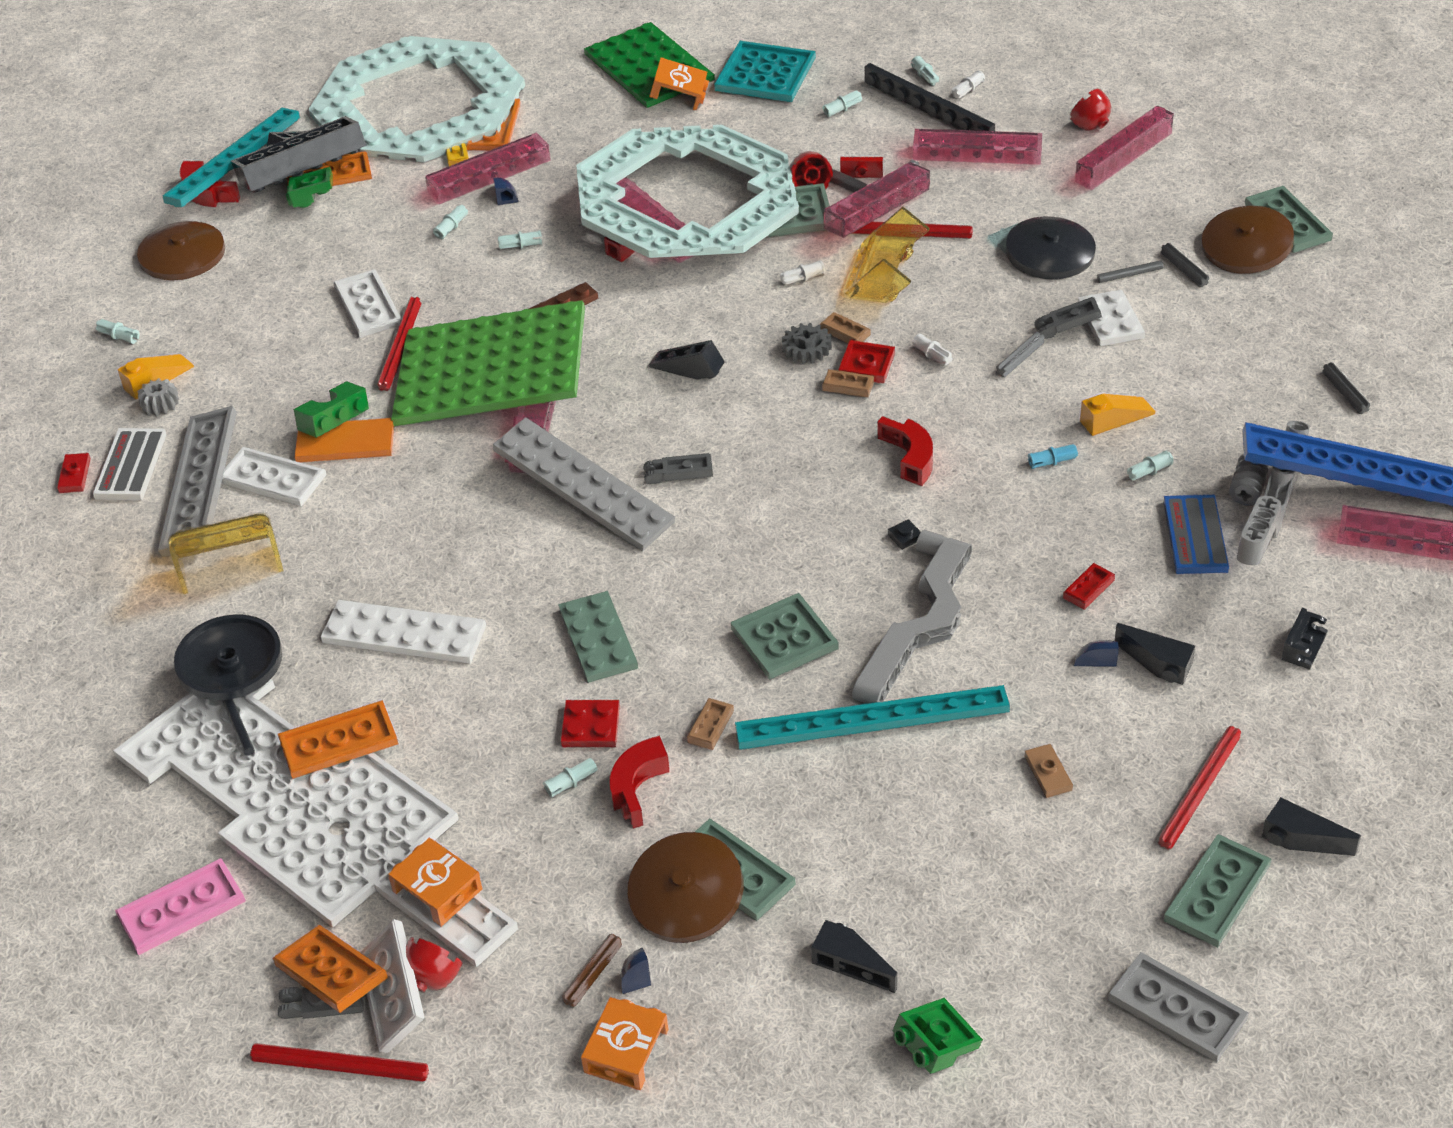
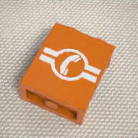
(681, 79)
(436, 879)
(623, 1042)

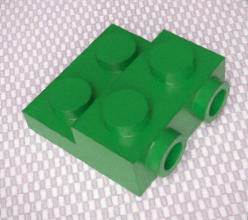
(304, 187)
(935, 1035)

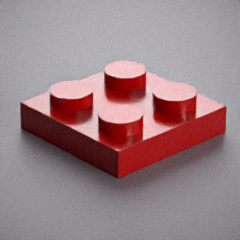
(868, 359)
(590, 723)

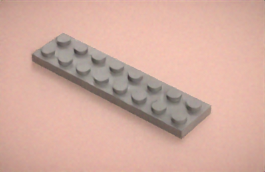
(199, 472)
(584, 484)

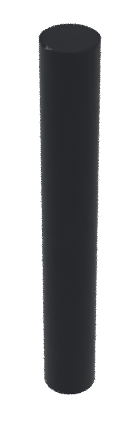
(238, 727)

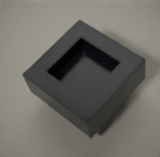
(904, 534)

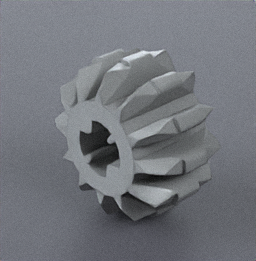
(158, 396)

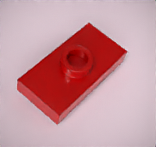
(862, 167)
(74, 473)
(1088, 586)

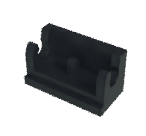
(1304, 639)

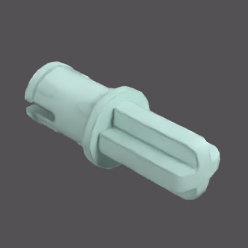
(924, 70)
(842, 103)
(450, 222)
(519, 240)
(117, 330)
(1150, 465)
(569, 777)

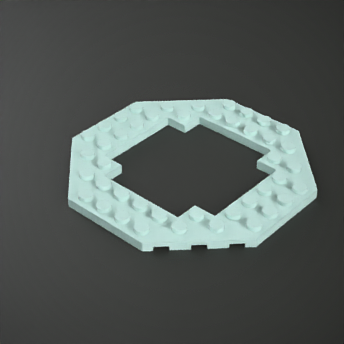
(476, 59)
(733, 234)

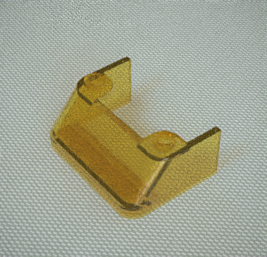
(875, 267)
(221, 535)

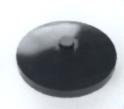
(1050, 247)
(228, 657)

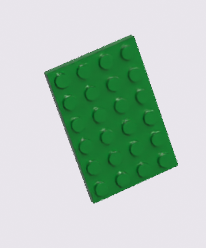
(635, 57)

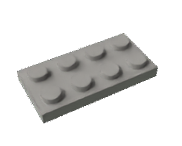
(1178, 1006)

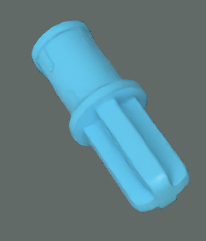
(1052, 456)

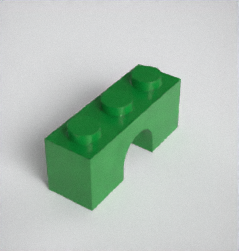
(320, 417)

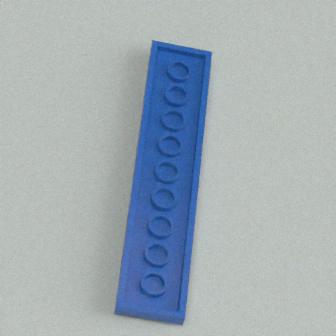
(1348, 463)

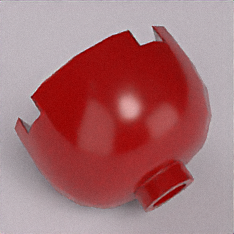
(1092, 112)
(811, 168)
(431, 965)

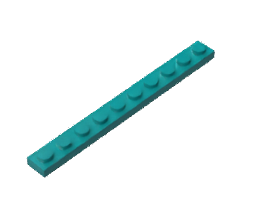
(221, 164)
(872, 717)

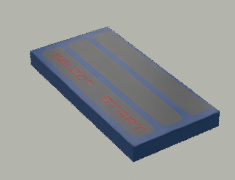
(1195, 534)

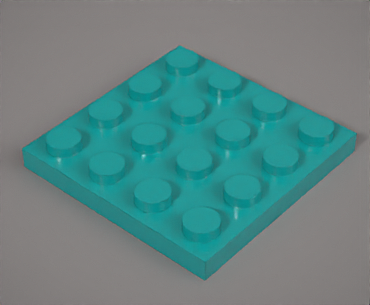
(765, 71)

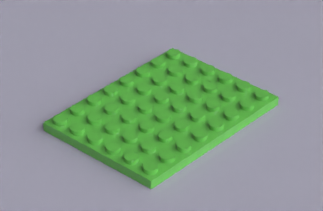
(490, 363)

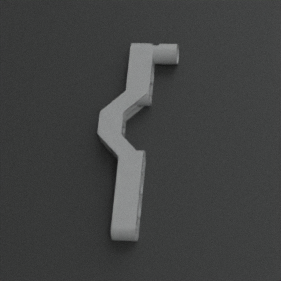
(1269, 509)
(937, 626)

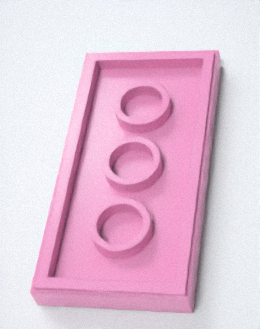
(180, 906)

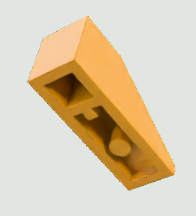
(151, 368)
(1112, 411)

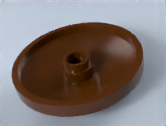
(1247, 239)
(181, 250)
(685, 887)

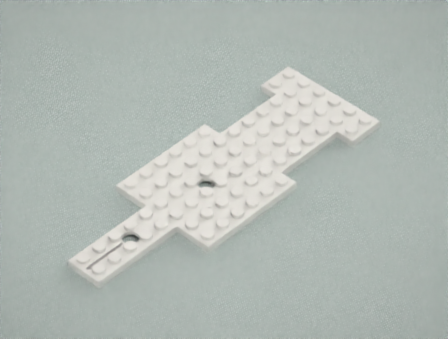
(287, 820)

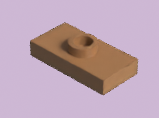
(845, 328)
(848, 383)
(710, 724)
(1048, 770)

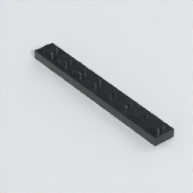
(925, 100)

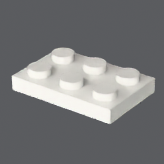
(1117, 320)

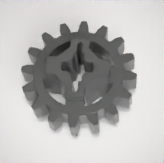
(806, 343)

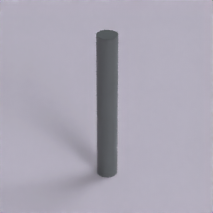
(1130, 271)

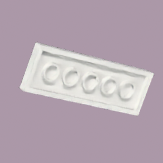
(404, 631)

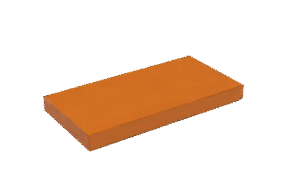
(500, 138)
(348, 169)
(347, 441)
(337, 739)
(330, 968)

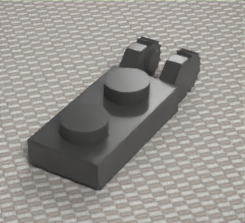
(1068, 317)
(678, 468)
(311, 1005)

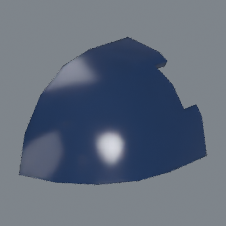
(504, 191)
(1098, 653)
(635, 972)

